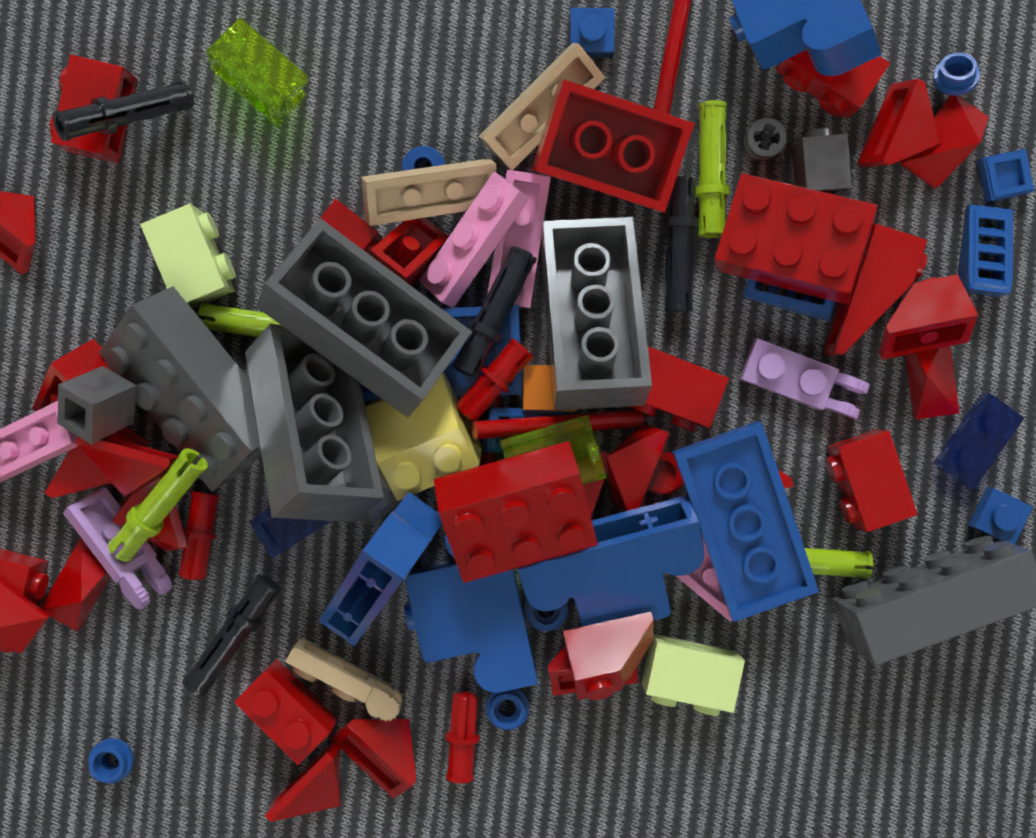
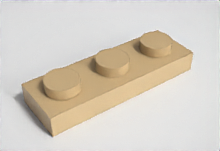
(523, 122)
(424, 191)

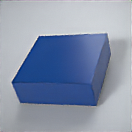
(1005, 175)

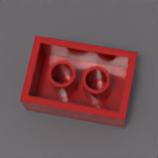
(612, 145)
(795, 238)
(515, 512)

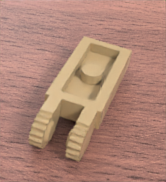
(346, 679)

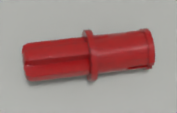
(494, 380)
(198, 535)
(462, 737)

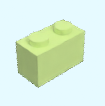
(189, 256)
(692, 675)

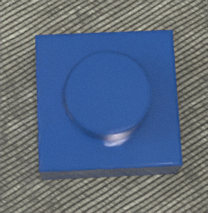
(593, 30)
(1000, 515)

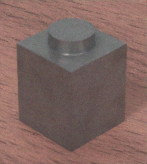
(822, 162)
(96, 404)

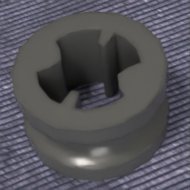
(777, 131)

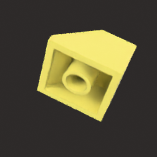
(426, 444)

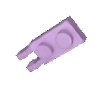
(799, 378)
(93, 522)

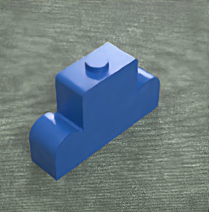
(830, 30)
(381, 568)
(625, 568)
(472, 618)

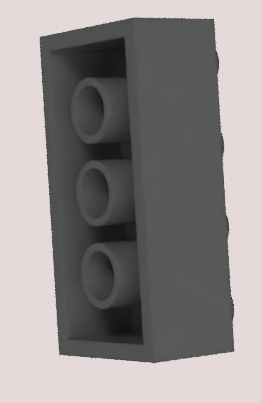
(594, 314)
(362, 317)
(187, 384)
(311, 432)
(937, 599)

